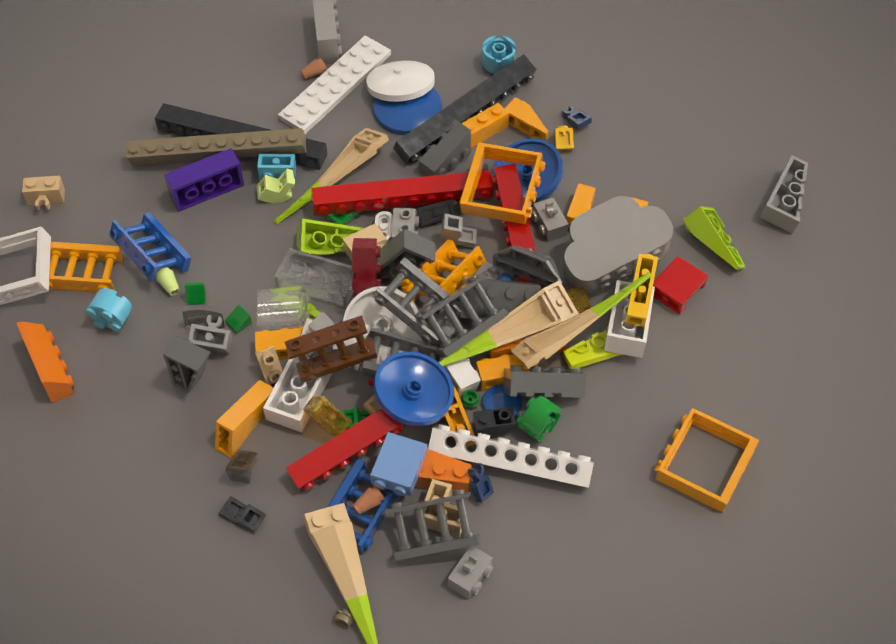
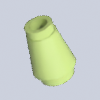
(167, 280)

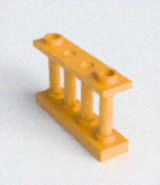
(86, 252)
(443, 258)

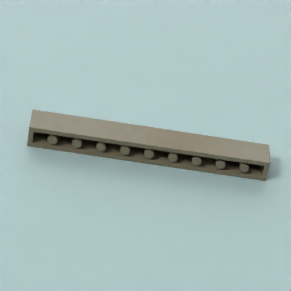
(199, 147)

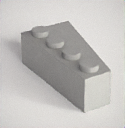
(785, 201)

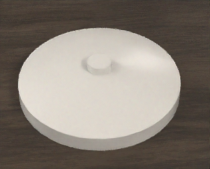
(400, 81)
(379, 316)

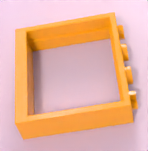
(508, 155)
(717, 429)

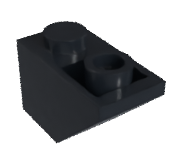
(493, 421)

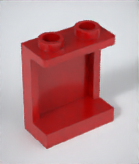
(678, 284)

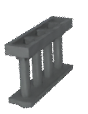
(421, 283)
(478, 324)
(396, 342)
(446, 541)

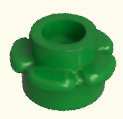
(470, 394)

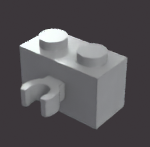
(549, 219)
(211, 337)
(470, 572)

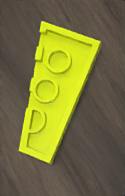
(588, 351)

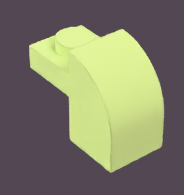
(276, 190)

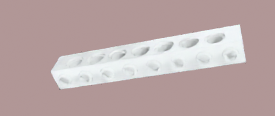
(582, 477)

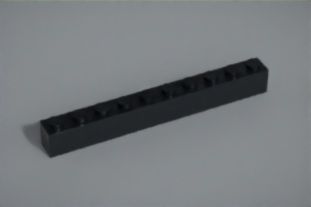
(464, 108)
(194, 123)

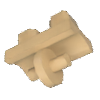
(269, 365)

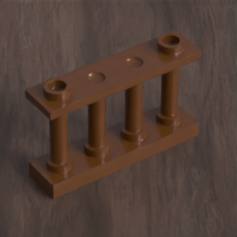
(334, 360)

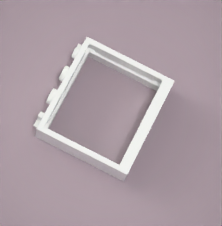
(33, 285)

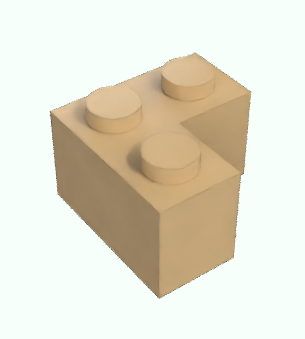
(438, 490)

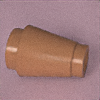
(314, 68)
(369, 499)

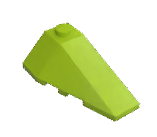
(708, 228)

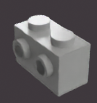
(404, 219)

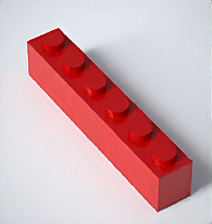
(342, 449)

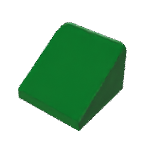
(195, 293)
(238, 319)

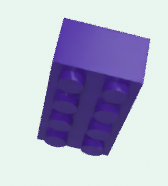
(204, 180)

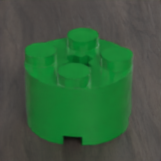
(539, 418)

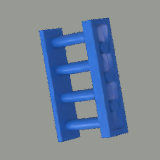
(157, 234)
(349, 489)

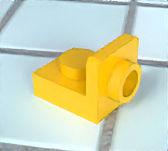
(563, 138)

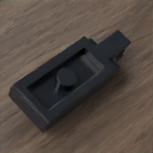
(435, 212)

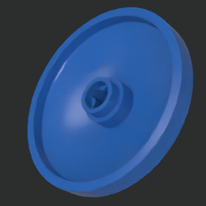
(405, 116)
(550, 176)
(413, 388)

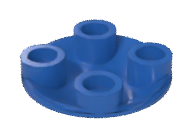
(496, 398)

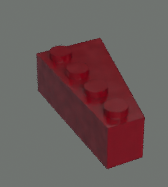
(365, 264)

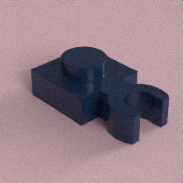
(576, 118)
(481, 483)

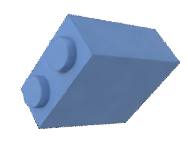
(398, 464)

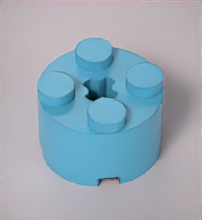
(497, 53)
(108, 309)

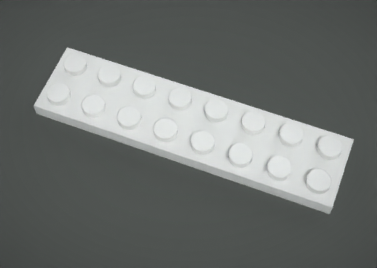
(334, 84)

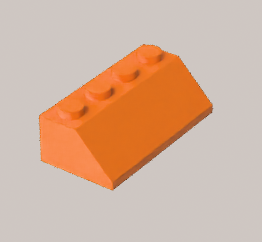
(46, 360)

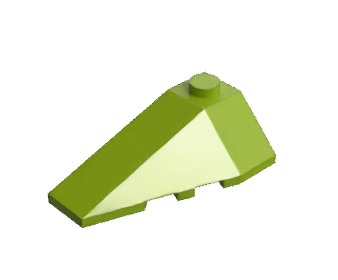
(322, 237)

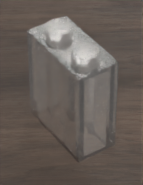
(282, 308)

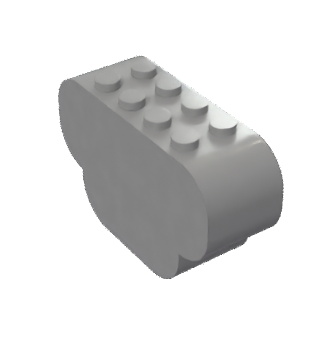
(609, 240)

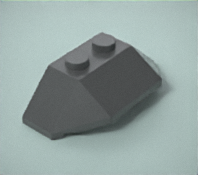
(527, 265)

